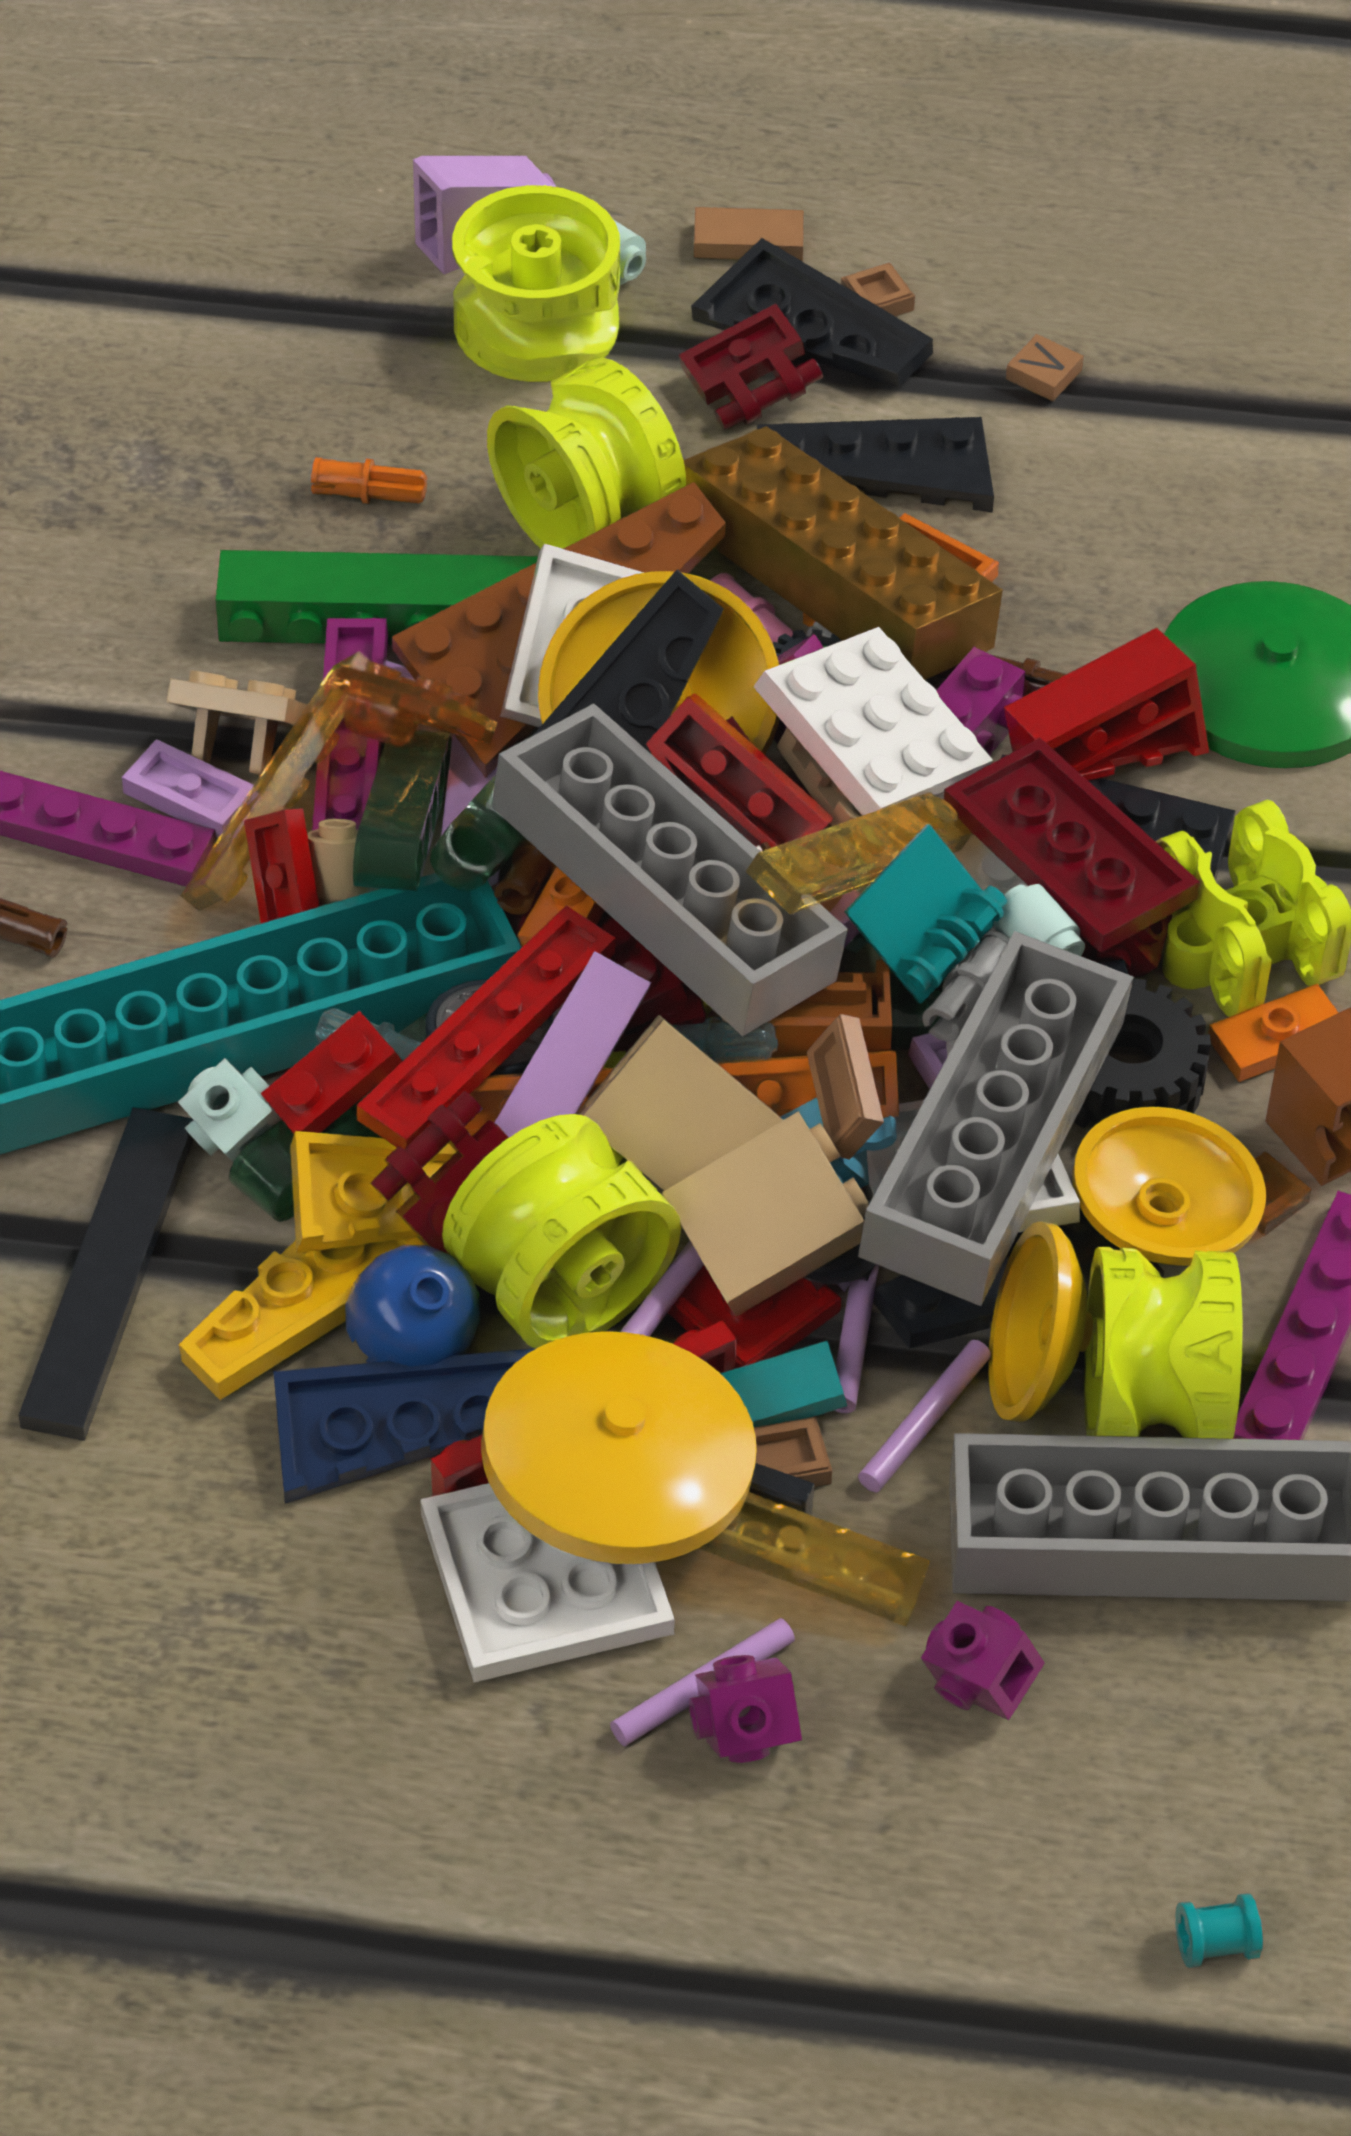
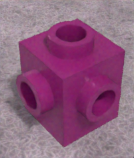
(981, 1659)
(745, 1708)

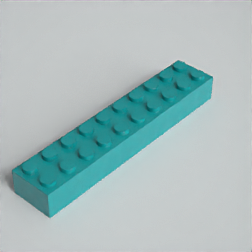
(248, 997)

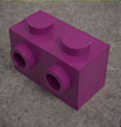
(978, 694)

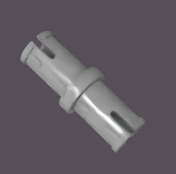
(964, 987)

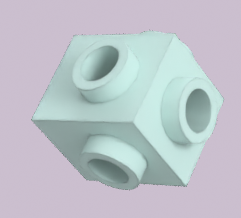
(227, 1109)

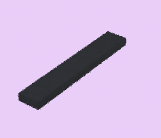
(107, 1275)

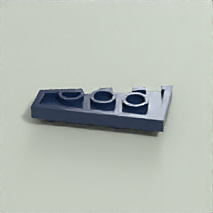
(378, 1416)

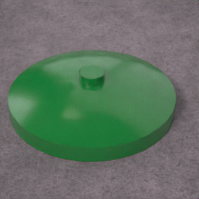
(1271, 672)

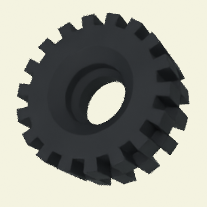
(1177, 1065)

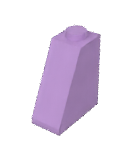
(454, 183)

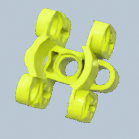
(1267, 917)

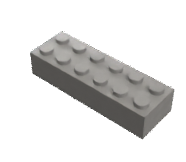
(665, 868)
(995, 1118)
(1150, 1517)

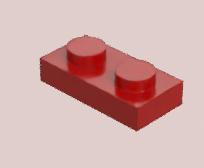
(281, 864)
(332, 1076)

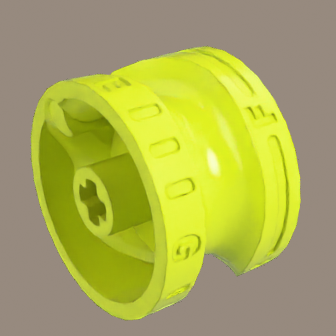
(536, 282)
(587, 457)
(561, 1230)
(1163, 1346)

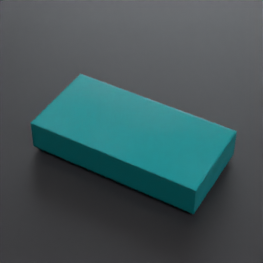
(789, 1385)

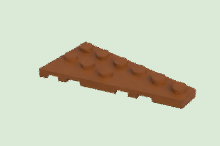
(477, 638)

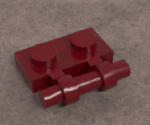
(742, 355)
(432, 1196)

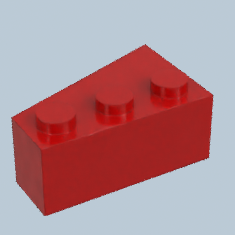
(1117, 709)
(735, 776)

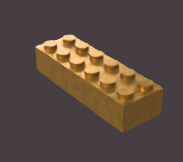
(843, 553)

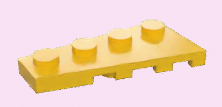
(334, 1191)
(277, 1314)

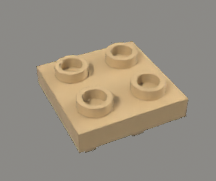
(216, 695)

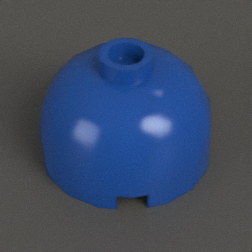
(413, 1307)

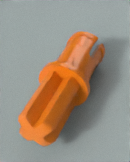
(367, 481)

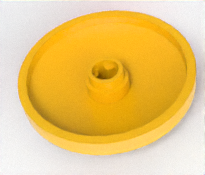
(722, 678)
(618, 1447)

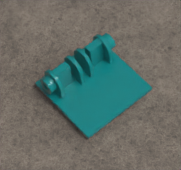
(925, 913)

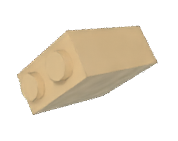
(674, 1107)
(770, 1212)

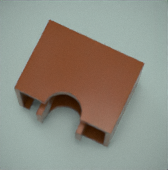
(853, 994)
(1313, 1097)

